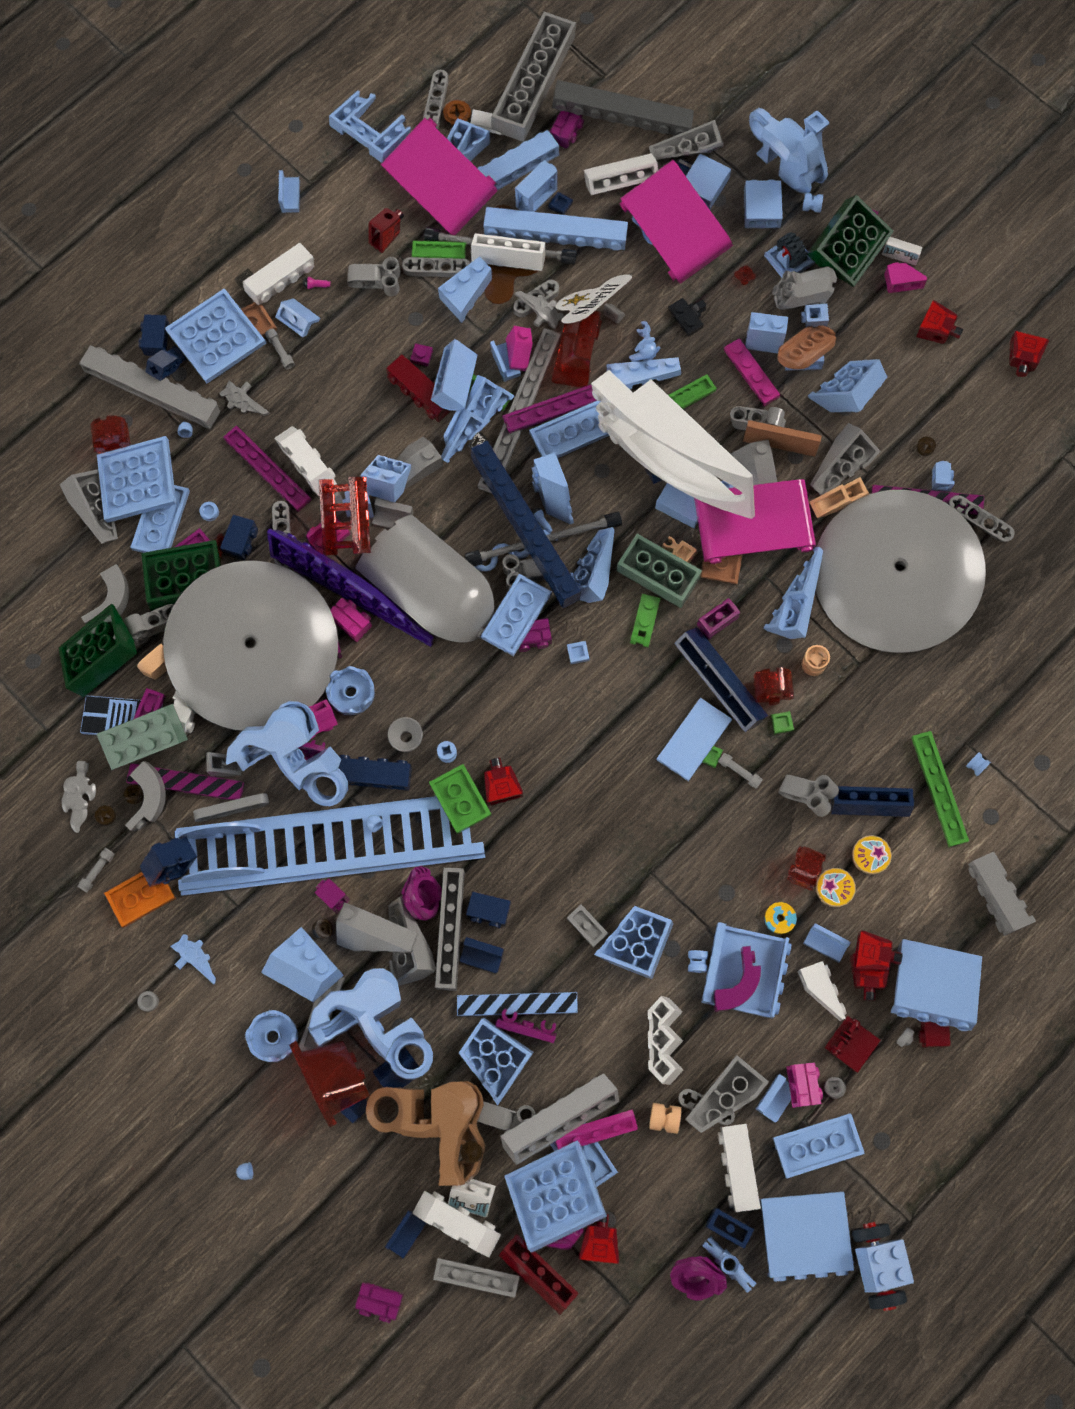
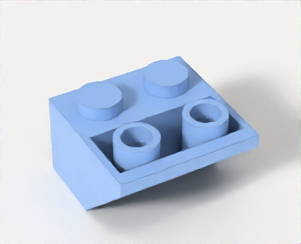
(386, 478)

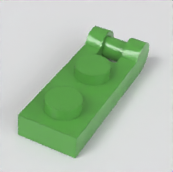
(645, 620)

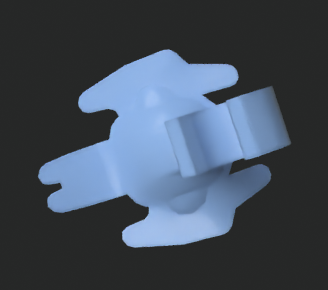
(646, 347)

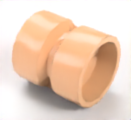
(815, 660)
(665, 1118)

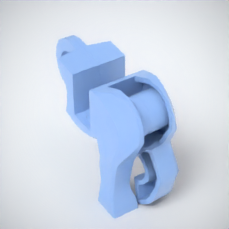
(799, 150)
(281, 736)
(366, 1003)

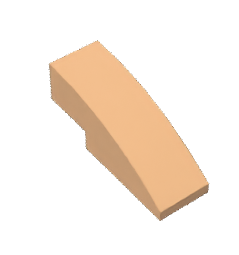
(838, 498)

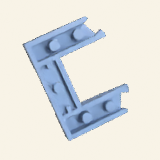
(347, 120)

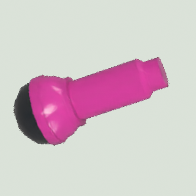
(310, 283)

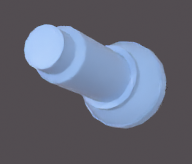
(539, 515)

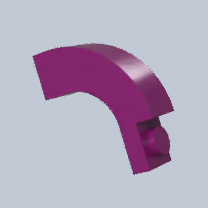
(736, 996)

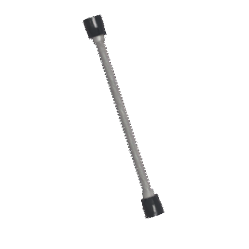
(433, 234)
(610, 520)

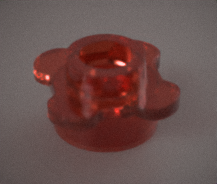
(745, 270)

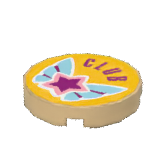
(871, 855)
(835, 887)

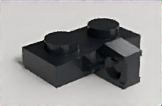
(688, 315)

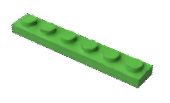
(940, 789)

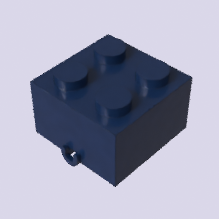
(168, 861)

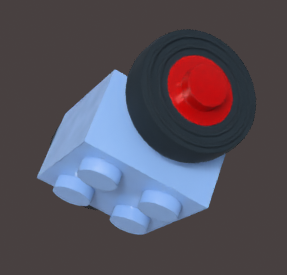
(882, 1266)

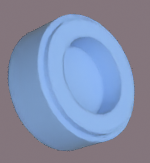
(209, 511)

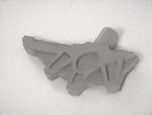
(544, 310)
(238, 398)

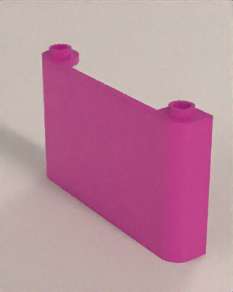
(439, 177)
(676, 221)
(779, 523)

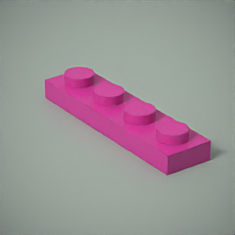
(751, 372)
(600, 1129)

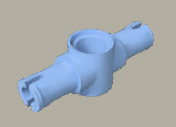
(720, 1256)

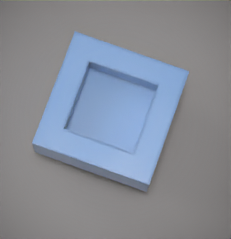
(578, 652)

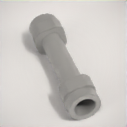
(286, 360)
(754, 780)
(85, 884)

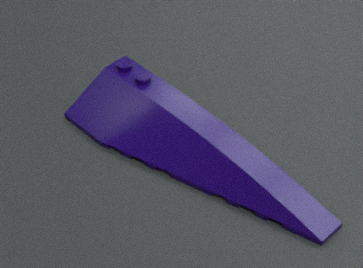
(342, 581)

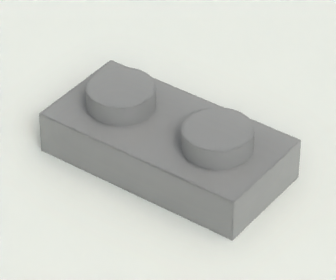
(587, 925)

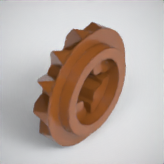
(450, 109)

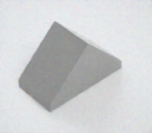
(218, 768)

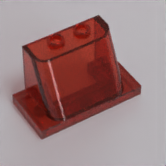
(575, 351)
(331, 1077)

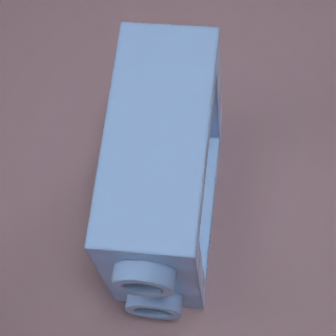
(536, 187)

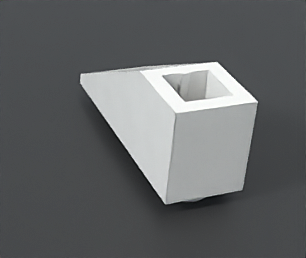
(818, 985)

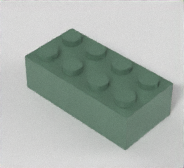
(659, 570)
(142, 736)

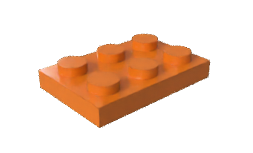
(137, 899)

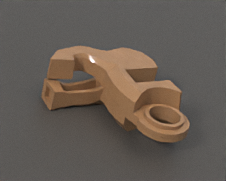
(453, 1120)

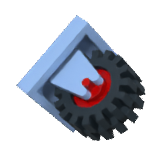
(789, 255)

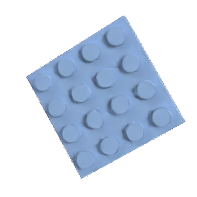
(215, 335)
(136, 479)
(555, 1196)

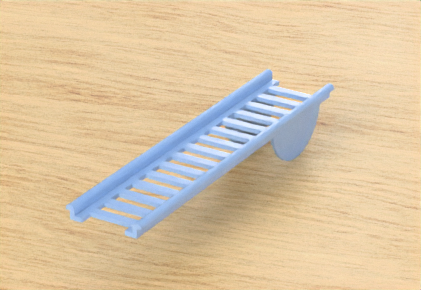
(242, 877)

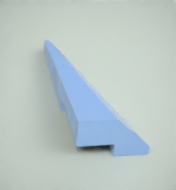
(480, 406)
(794, 613)

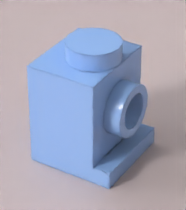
(819, 311)
(942, 476)

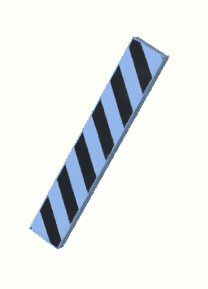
(522, 1003)

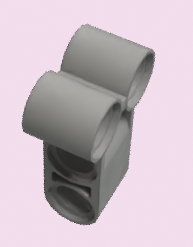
(375, 276)
(773, 416)
(526, 568)
(140, 627)
(810, 792)
(502, 1117)

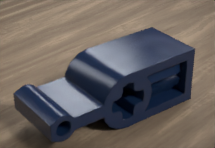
(165, 363)

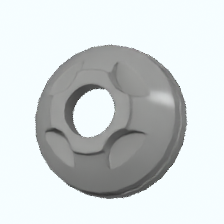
(401, 726)

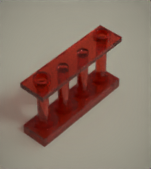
(359, 516)

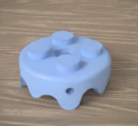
(346, 679)
(258, 1033)

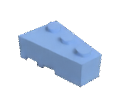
(469, 138)
(465, 287)

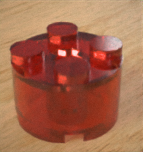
(109, 434)
(773, 686)
(807, 868)

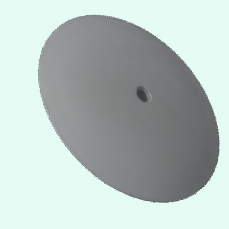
(244, 603)
(905, 607)

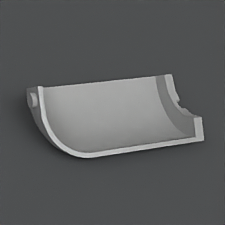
(429, 581)

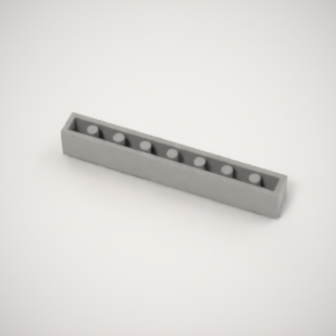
(162, 393)

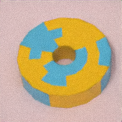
(780, 909)

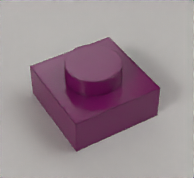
(421, 355)

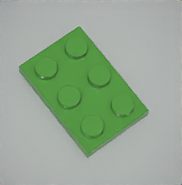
(460, 798)

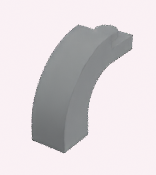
(117, 592)
(154, 796)

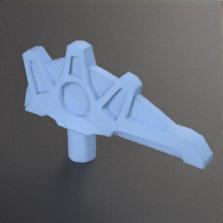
(193, 954)

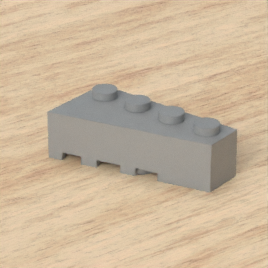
(999, 894)

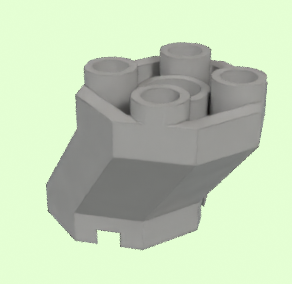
(804, 288)

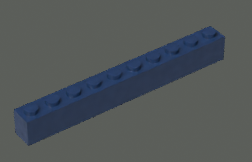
(525, 524)

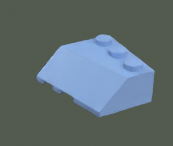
(851, 386)
(552, 487)
(637, 942)
(302, 966)
(494, 1058)

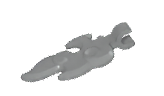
(72, 797)

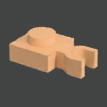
(681, 550)

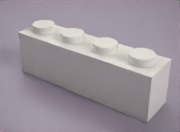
(620, 174)
(509, 251)
(279, 274)
(740, 1168)

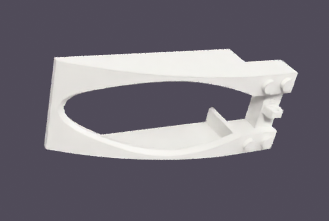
(671, 444)

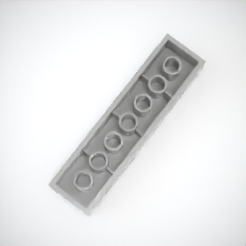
(533, 76)

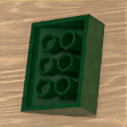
(850, 240)
(174, 569)
(96, 651)

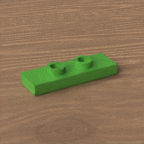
(436, 249)
(693, 392)

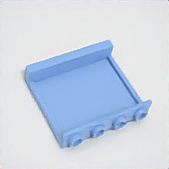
(726, 968)
(937, 985)
(806, 1235)

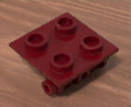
(852, 1044)

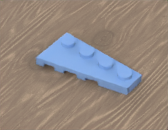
(642, 371)

